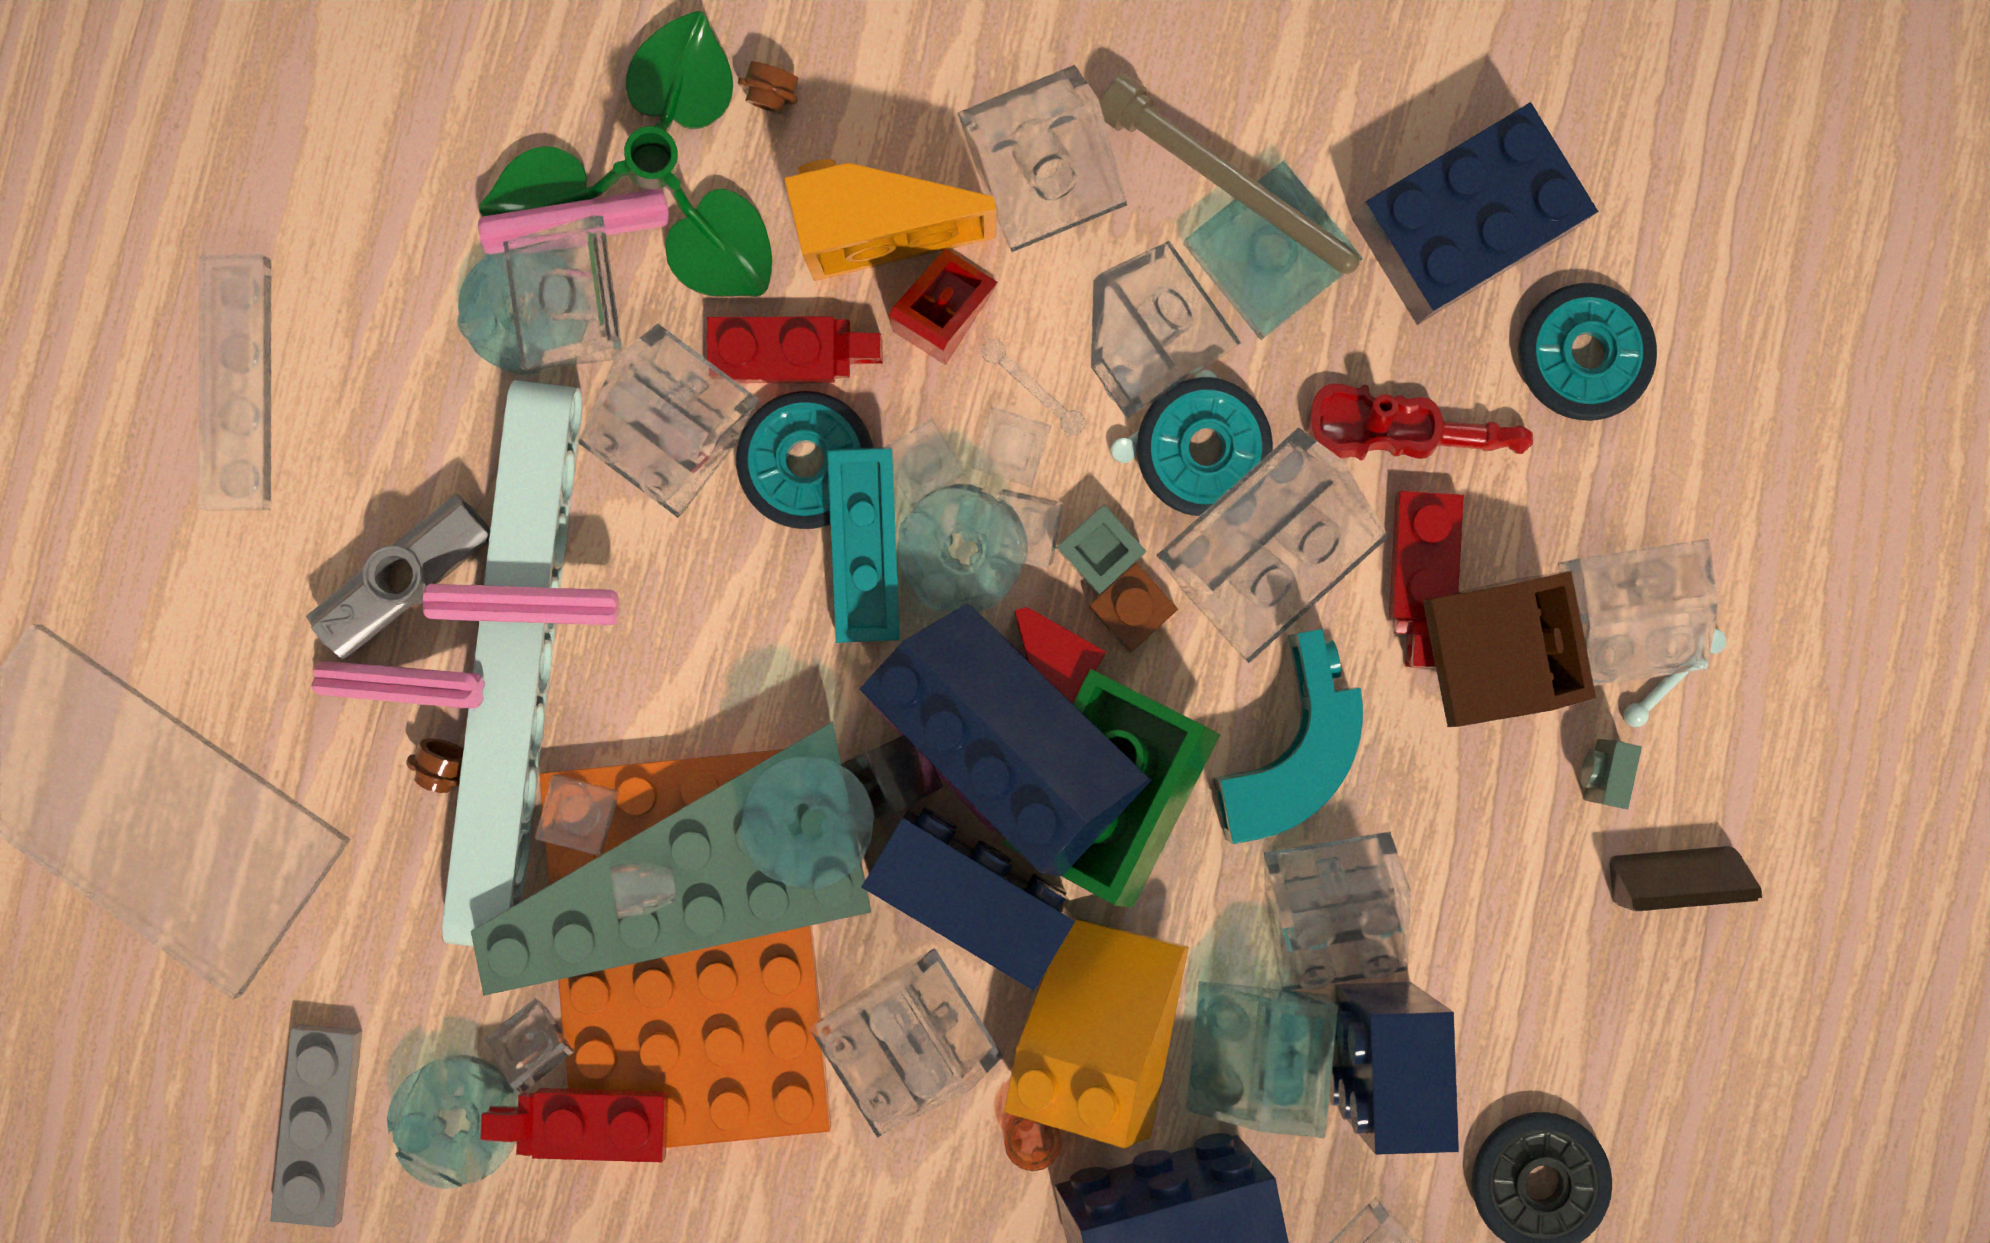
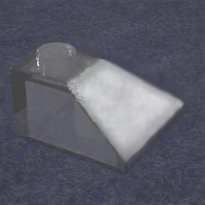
(1153, 328)

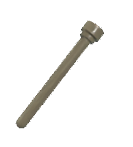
(1129, 108)

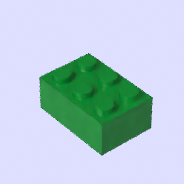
(1170, 753)

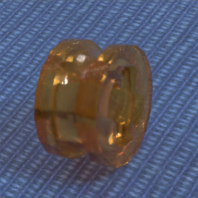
(1040, 1156)

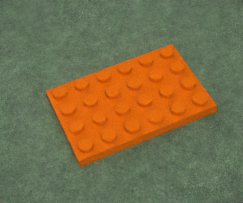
(707, 1024)

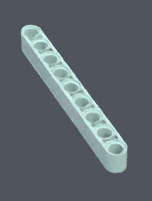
(513, 659)

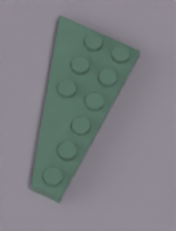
(717, 889)

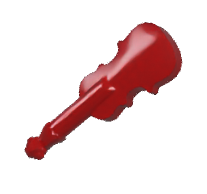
(1355, 422)

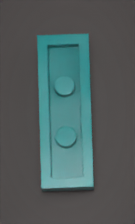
(863, 544)

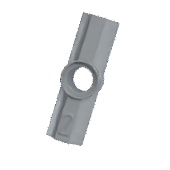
(370, 603)

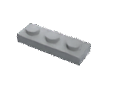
(316, 1125)

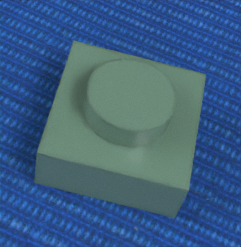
(1101, 549)
(1610, 773)

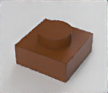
(1133, 607)

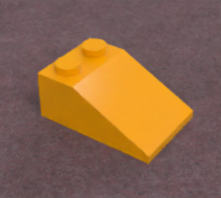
(872, 217)
(1099, 1035)

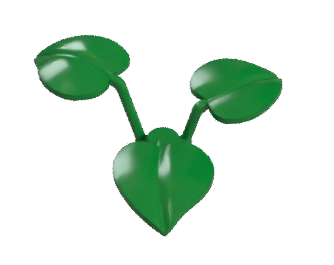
(682, 79)

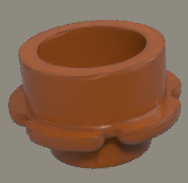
(769, 87)
(436, 765)

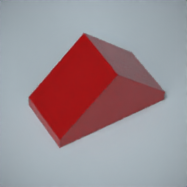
(941, 305)
(1057, 651)

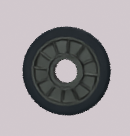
(1532, 1142)

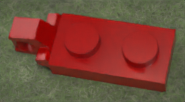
(789, 348)
(1423, 564)
(583, 1124)

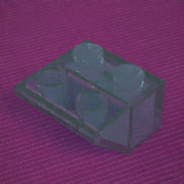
(1262, 1058)

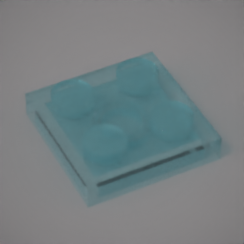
(1259, 265)

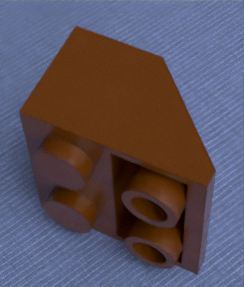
(1509, 649)

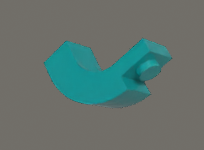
(1314, 764)

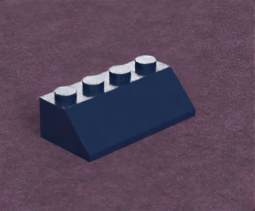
(1006, 738)

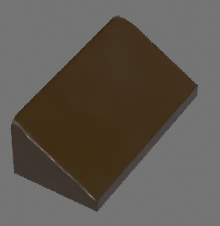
(1682, 879)

